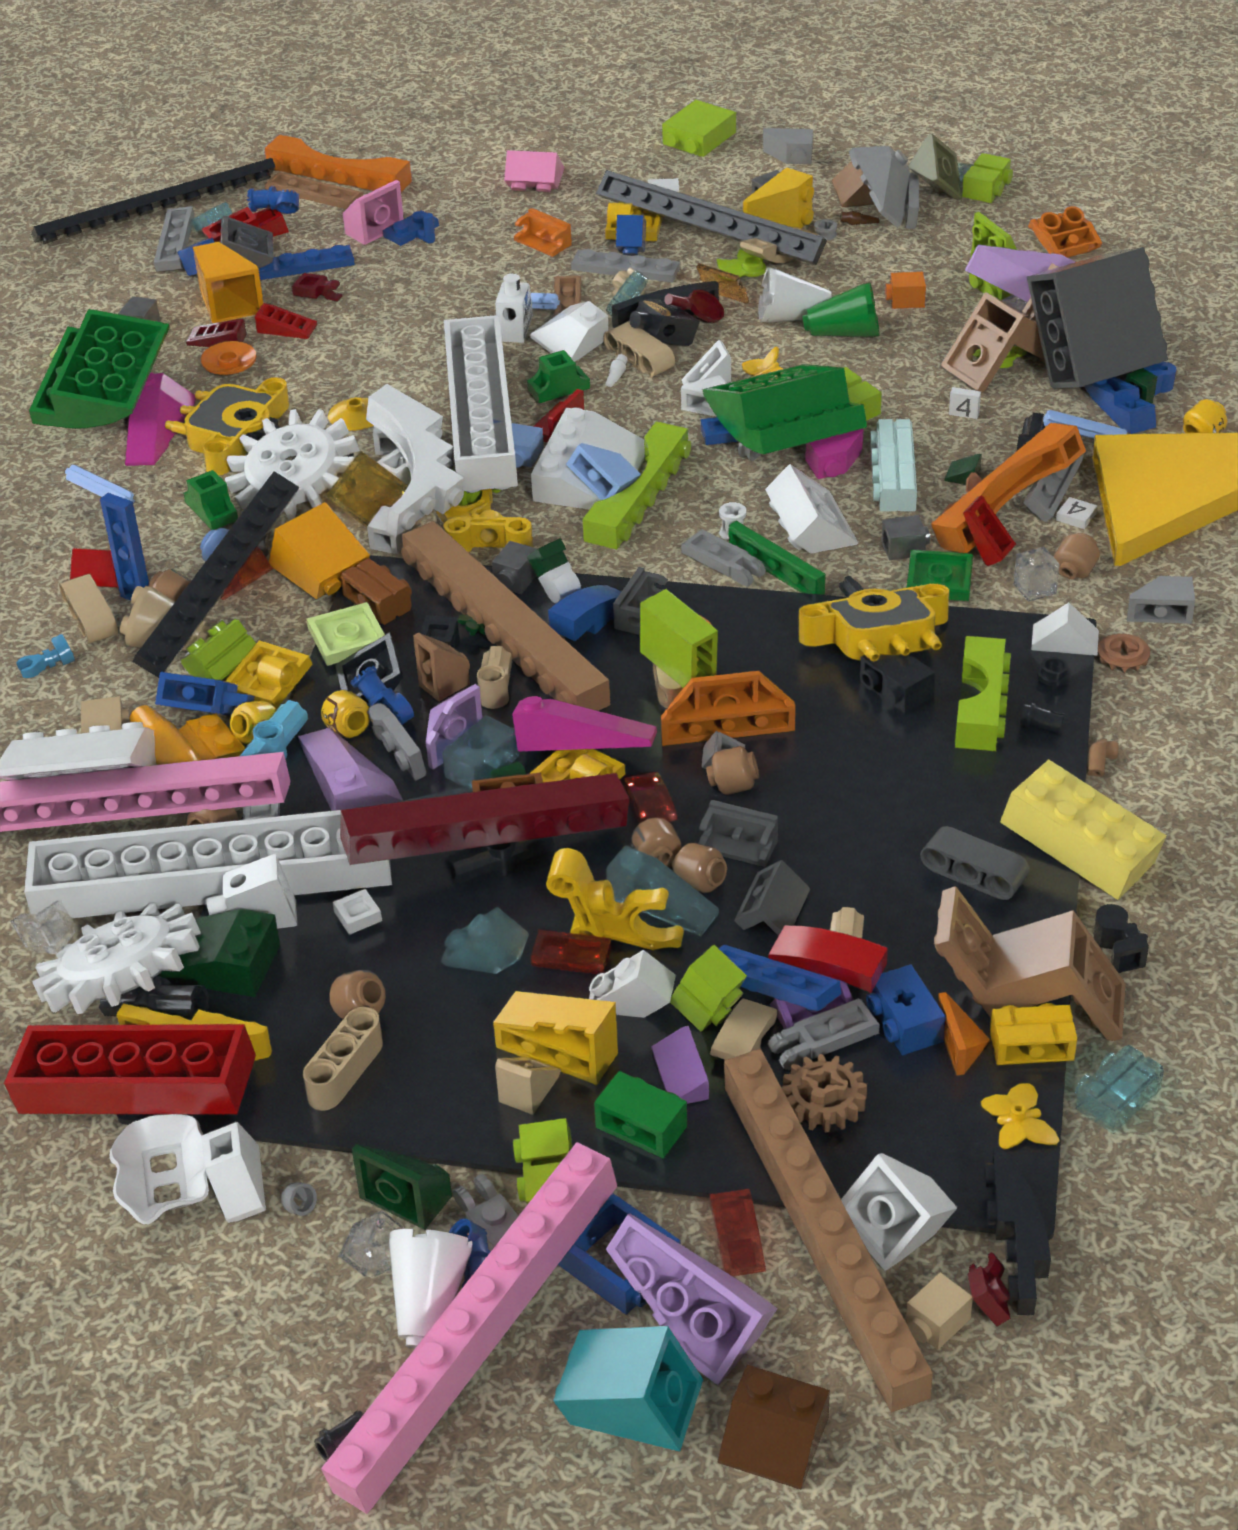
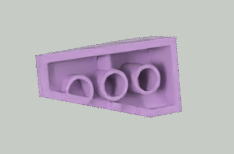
(1010, 267)
(346, 774)
(700, 1303)

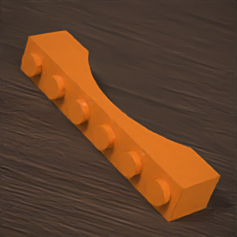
(296, 157)
(1044, 454)

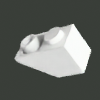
(636, 985)
(234, 1171)

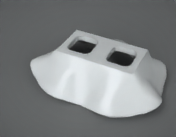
(132, 1157)

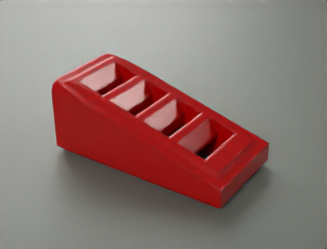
(281, 322)
(992, 537)

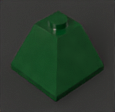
(401, 1184)

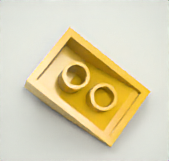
(784, 199)

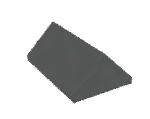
(248, 241)

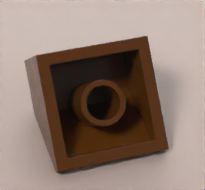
(774, 1426)

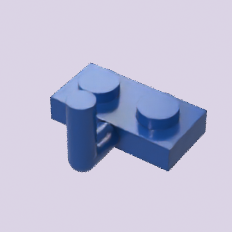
(418, 225)

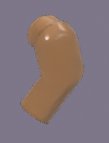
(1097, 756)

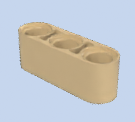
(640, 348)
(89, 608)
(343, 1058)

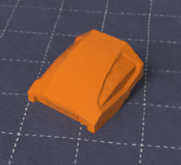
(1066, 232)

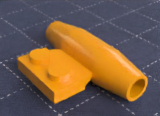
(195, 741)

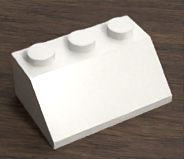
(808, 513)

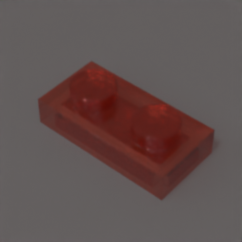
(252, 570)
(571, 952)

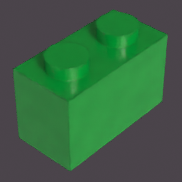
(641, 1114)

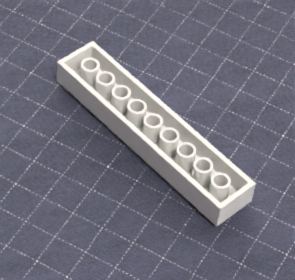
(477, 397)
(189, 862)

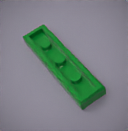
(778, 560)

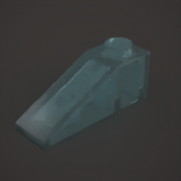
(639, 871)

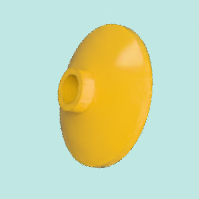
(353, 412)

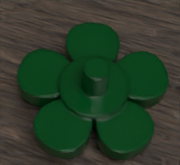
(471, 625)

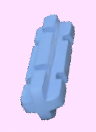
(545, 301)

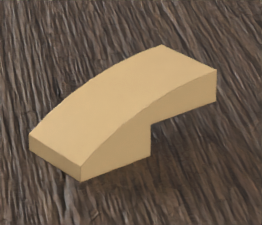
(743, 1029)

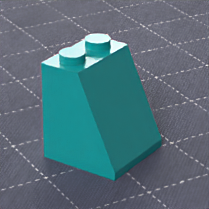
(630, 1385)

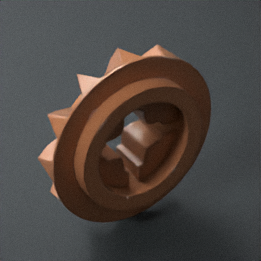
(1135, 648)

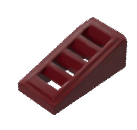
(217, 333)

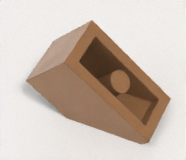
(440, 667)

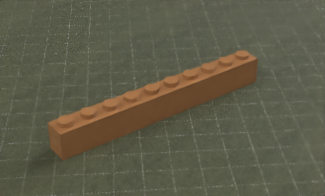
(506, 618)
(828, 1233)

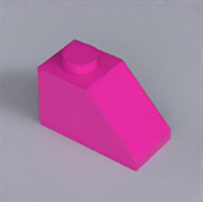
(834, 454)

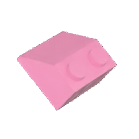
(533, 170)
(373, 213)

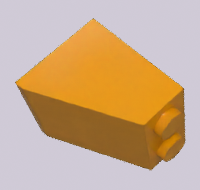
(227, 282)
(315, 551)

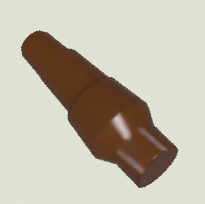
(857, 218)

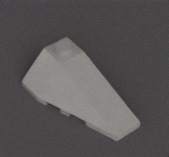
(886, 176)

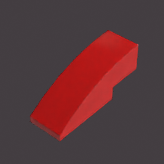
(265, 219)
(831, 955)

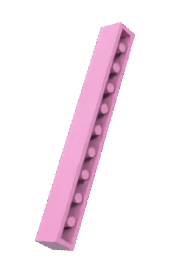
(143, 791)
(469, 1329)

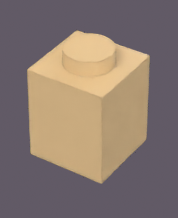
(938, 1311)

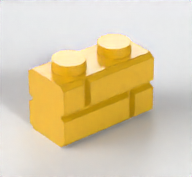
(1033, 1034)

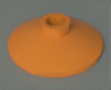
(228, 358)

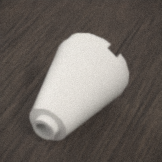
(787, 297)
(425, 1278)

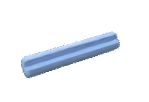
(1086, 427)
(95, 483)

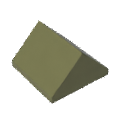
(937, 166)

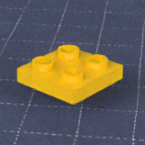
(653, 221)
(269, 672)
(578, 764)

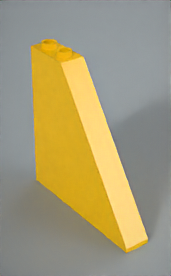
(1163, 487)

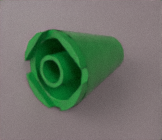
(845, 315)

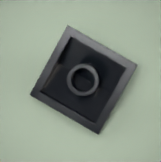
(380, 654)

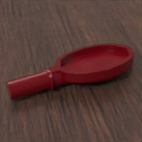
(700, 303)

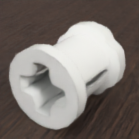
(730, 513)

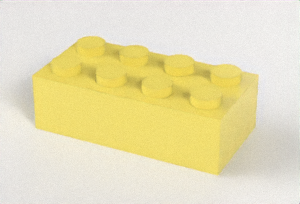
(1083, 829)

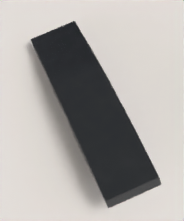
(622, 311)

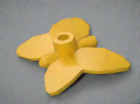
(762, 366)
(1019, 1118)

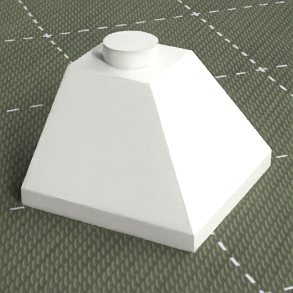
(574, 330)
(895, 1209)

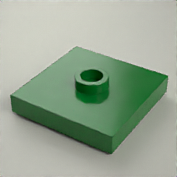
(942, 568)

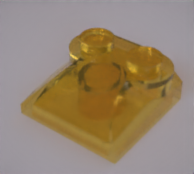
(365, 489)

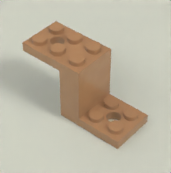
(994, 330)
(1031, 963)

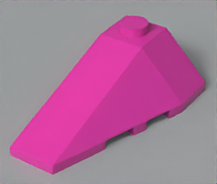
(146, 428)
(565, 726)

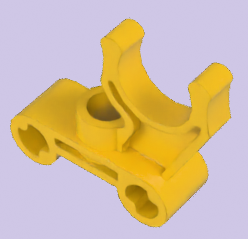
(481, 527)
(599, 912)

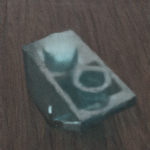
(486, 943)

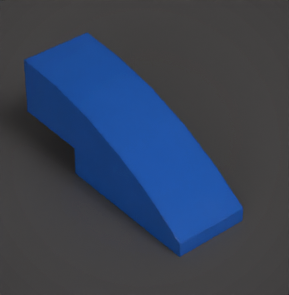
(1123, 404)
(583, 611)

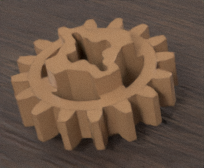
(825, 1092)

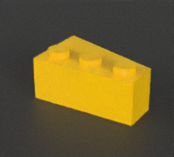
(560, 1032)

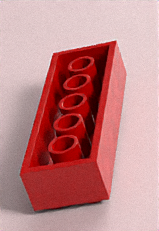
(131, 1069)

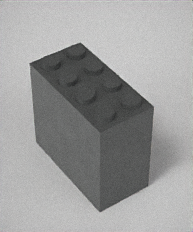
(1097, 318)

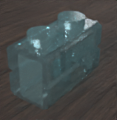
(1119, 1088)

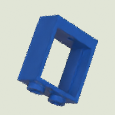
(592, 1272)

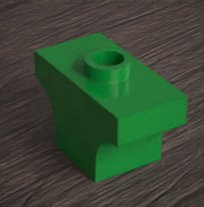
(557, 377)
(210, 500)

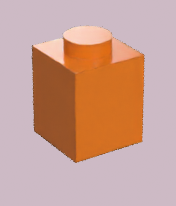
(906, 290)

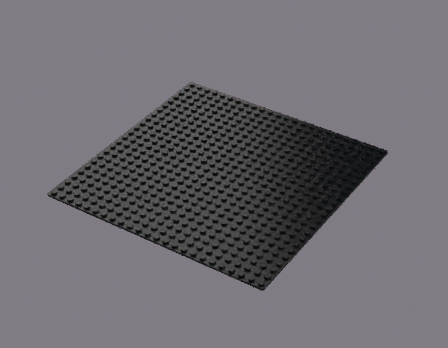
(854, 809)

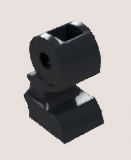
(1124, 938)

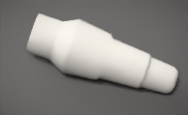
(616, 370)

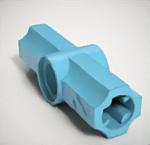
(278, 731)

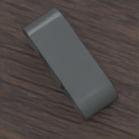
(975, 862)

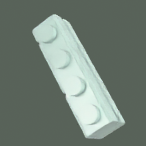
(893, 465)

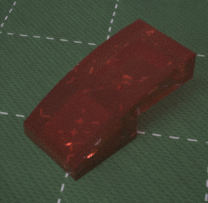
(650, 797)
(737, 1232)

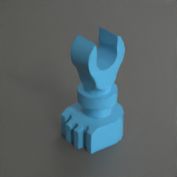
(34, 664)

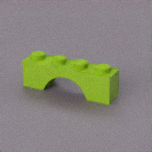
(979, 716)

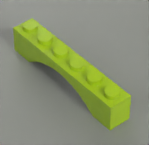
(612, 519)

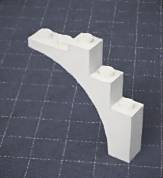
(429, 458)

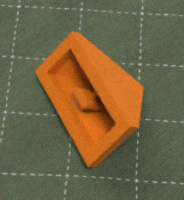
(961, 1035)

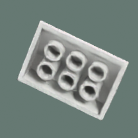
(551, 477)
(78, 753)

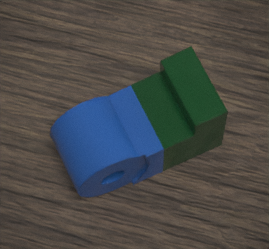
(1153, 380)

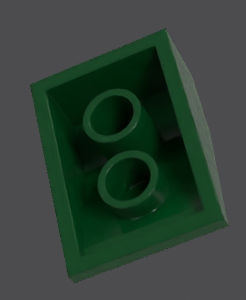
(232, 952)

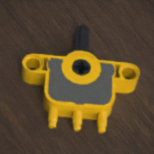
(226, 415)
(877, 620)

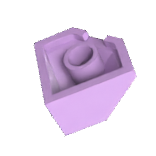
(450, 721)

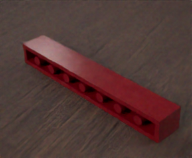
(483, 818)

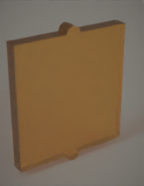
(729, 284)

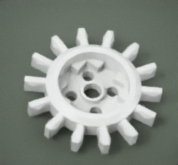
(310, 470)
(117, 958)

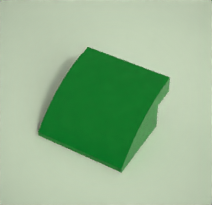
(98, 371)
(786, 407)

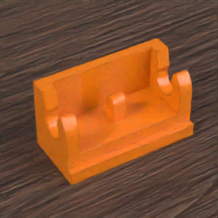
(543, 232)

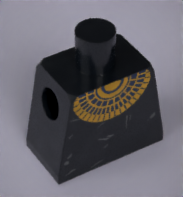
(655, 317)

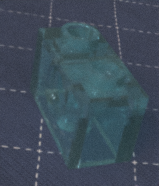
(480, 751)

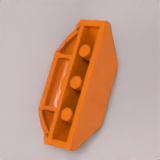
(728, 704)

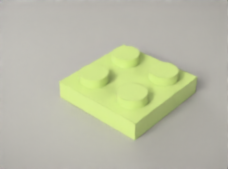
(344, 632)

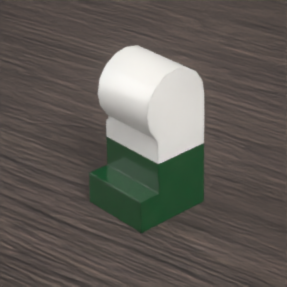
(554, 570)

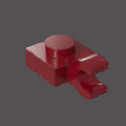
(315, 285)
(989, 1290)

